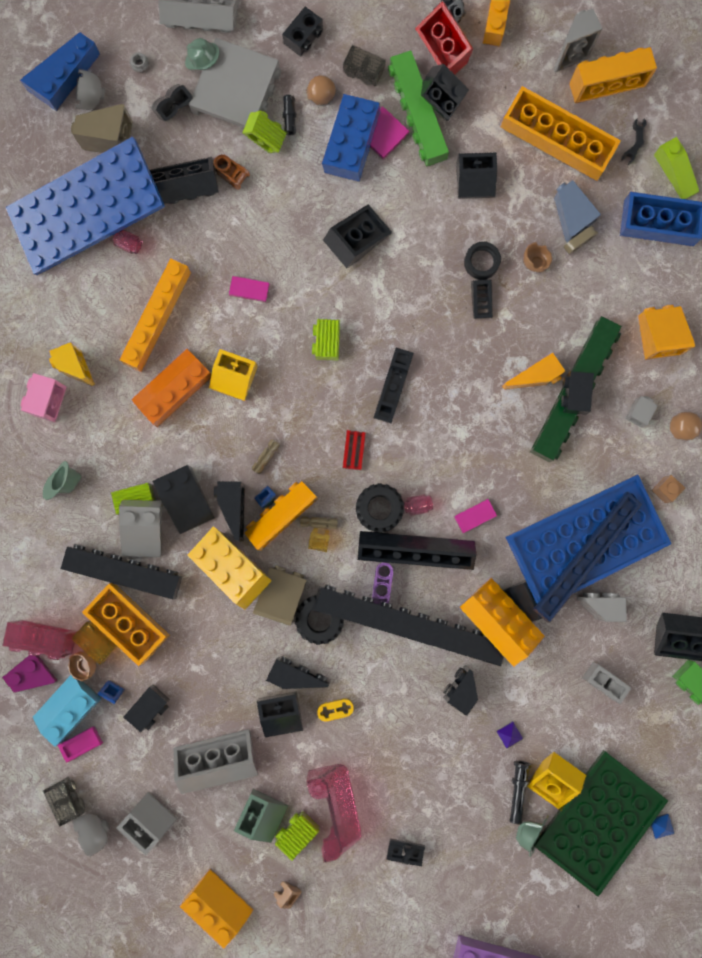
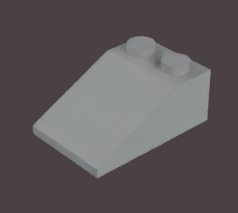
(140, 528)

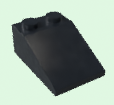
(356, 235)
(183, 499)
(231, 501)

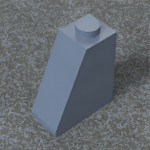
(574, 210)

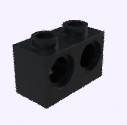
(299, 29)

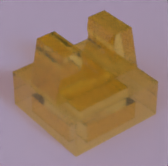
(319, 541)

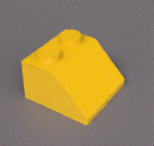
(71, 362)
(557, 780)

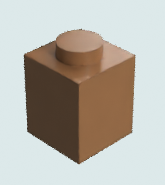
(668, 489)

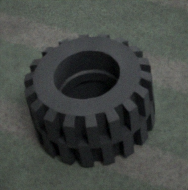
(391, 495)
(309, 633)

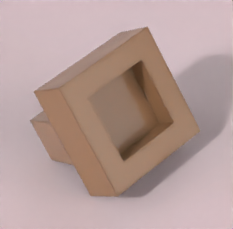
(288, 897)

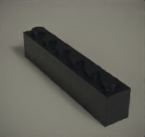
(416, 550)
(121, 572)

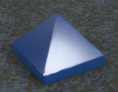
(265, 497)
(111, 692)
(662, 826)

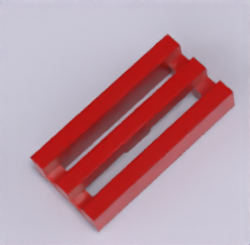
(355, 434)

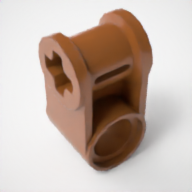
(233, 173)

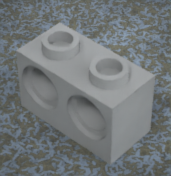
(606, 683)

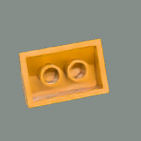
(216, 908)

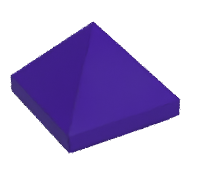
(509, 735)

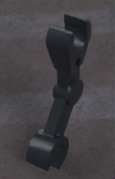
(638, 143)

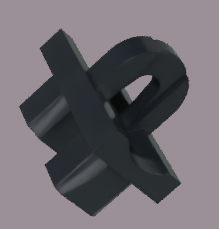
(413, 852)

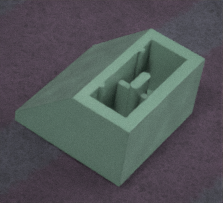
(260, 817)

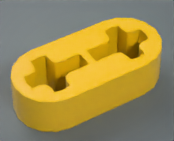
(336, 714)

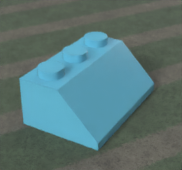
(65, 710)

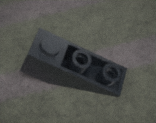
(292, 677)

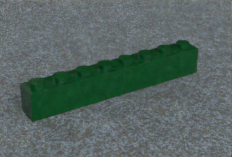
(590, 360)

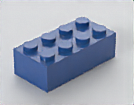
(351, 137)
(662, 219)

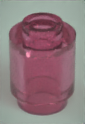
(127, 241)
(418, 504)

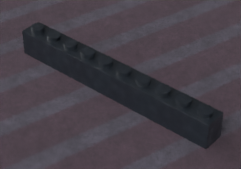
(406, 625)

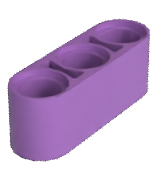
(379, 580)

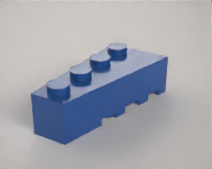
(58, 73)

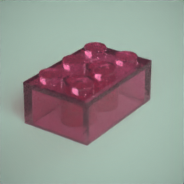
(39, 639)

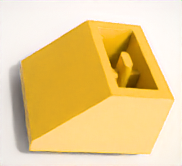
(232, 374)

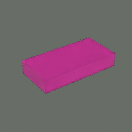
(249, 289)
(475, 516)
(80, 744)

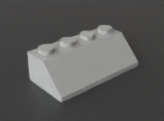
(199, 14)
(214, 761)

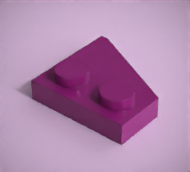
(29, 674)

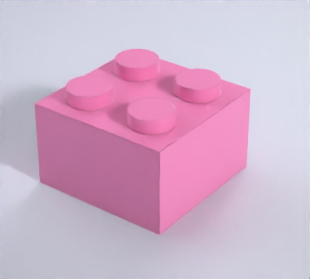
(43, 397)

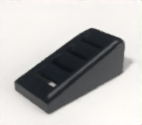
(488, 283)

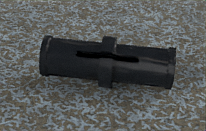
(289, 114)

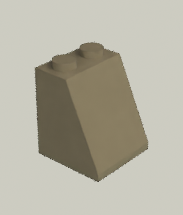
(102, 128)
(282, 596)

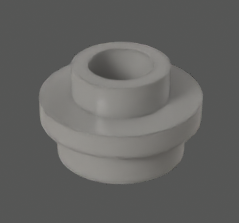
(139, 57)

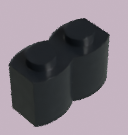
(174, 99)

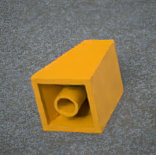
(665, 332)

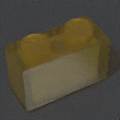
(94, 642)

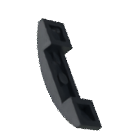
(393, 385)

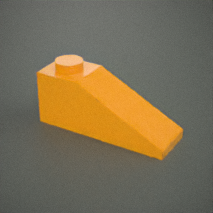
(539, 374)

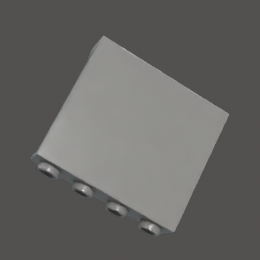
(235, 84)

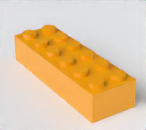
(560, 133)

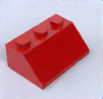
(445, 39)

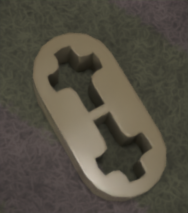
(580, 239)

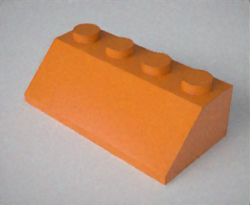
(171, 388)

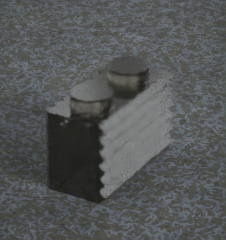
(363, 65)
(64, 801)

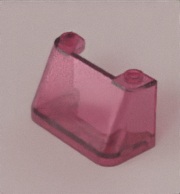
(335, 785)

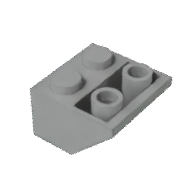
(607, 608)
(146, 823)

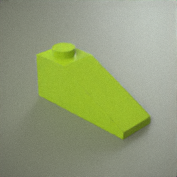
(677, 168)

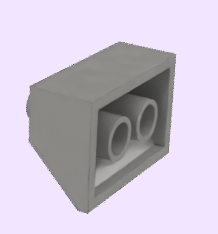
(579, 40)

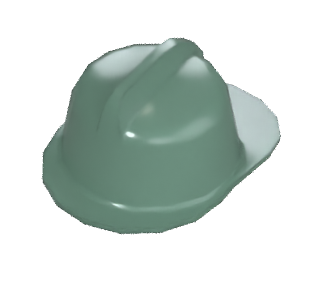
(201, 54)
(61, 481)
(527, 835)

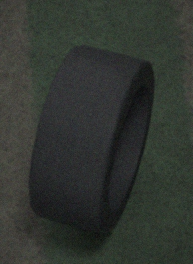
(482, 246)

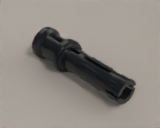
(520, 783)

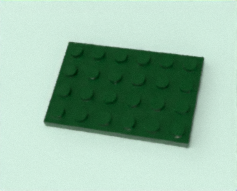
(601, 824)

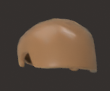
(321, 90)
(537, 258)
(686, 426)
(81, 666)

